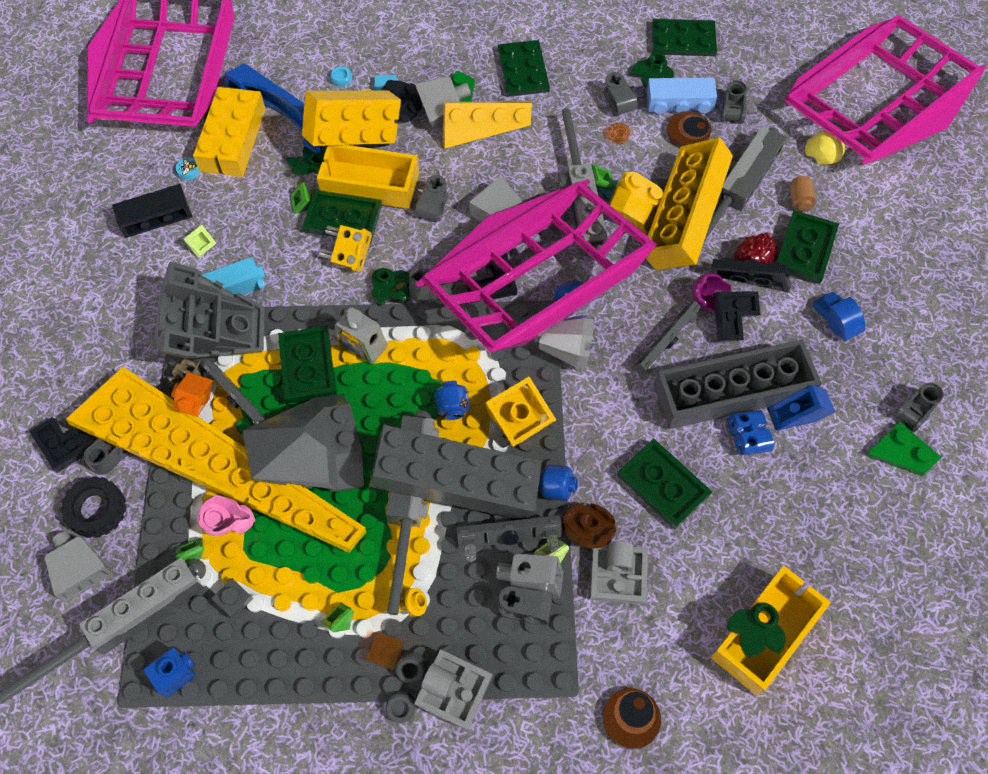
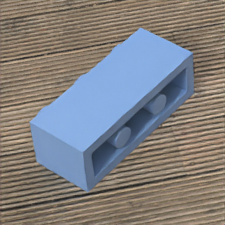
(681, 95)

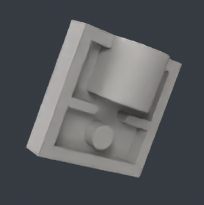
(619, 573)
(453, 689)

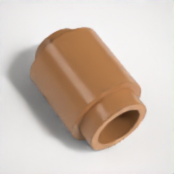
(803, 193)

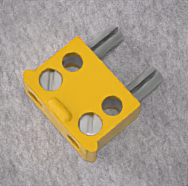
(352, 249)

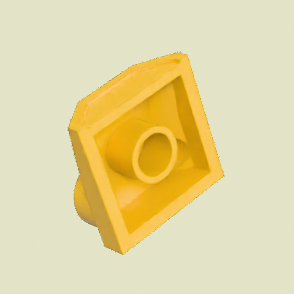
(636, 199)
(520, 411)

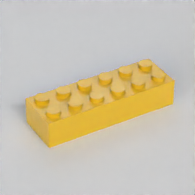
(688, 204)

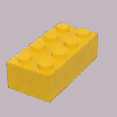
(350, 117)
(229, 131)
(370, 174)
(796, 619)

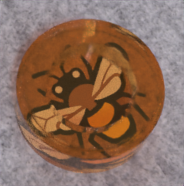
(619, 133)

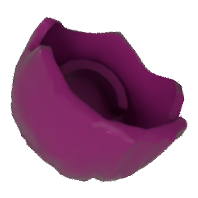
(705, 287)

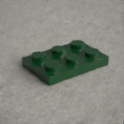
(684, 37)
(523, 68)
(341, 209)
(807, 246)
(307, 364)
(664, 483)

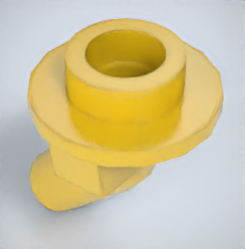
(414, 602)

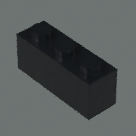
(152, 210)

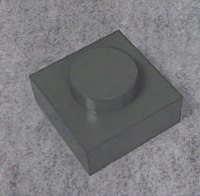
(232, 598)

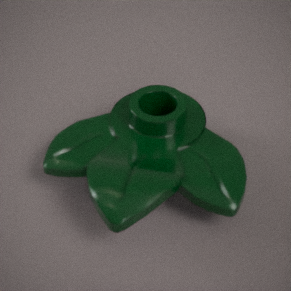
(653, 67)
(307, 163)
(392, 287)
(757, 634)

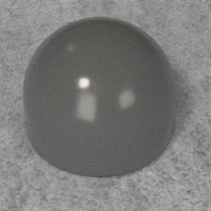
(401, 667)

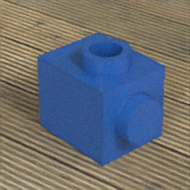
(170, 672)

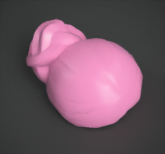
(223, 515)

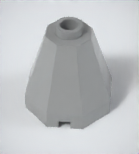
(569, 340)

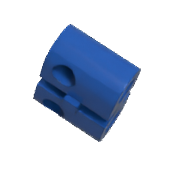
(750, 432)

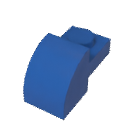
(843, 315)

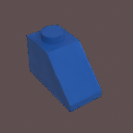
(802, 408)

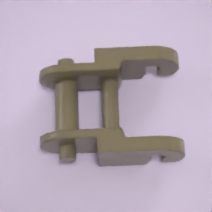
(181, 368)

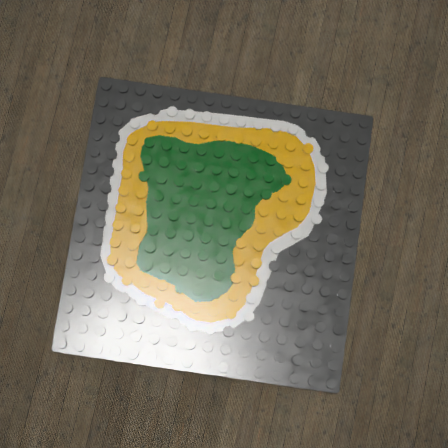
(277, 643)

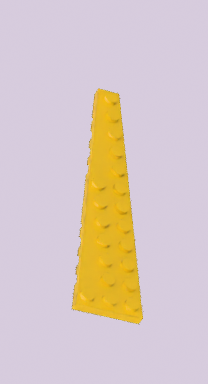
(144, 423)

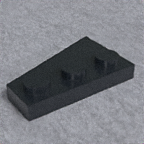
(760, 273)

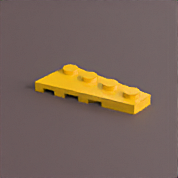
(478, 120)

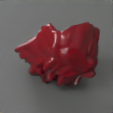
(756, 248)

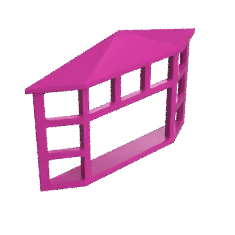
(108, 53)
(924, 125)
(517, 225)

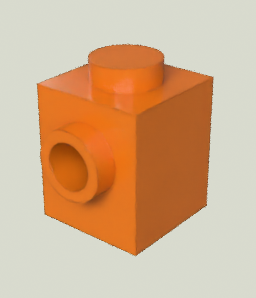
(192, 394)

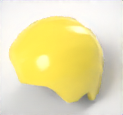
(825, 148)

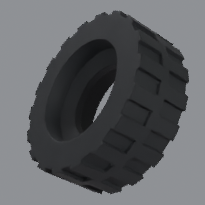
(83, 490)

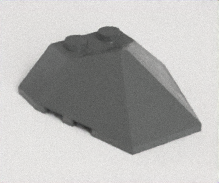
(204, 318)
(308, 446)

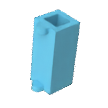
(239, 276)

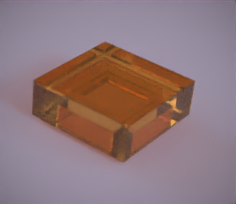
(385, 651)

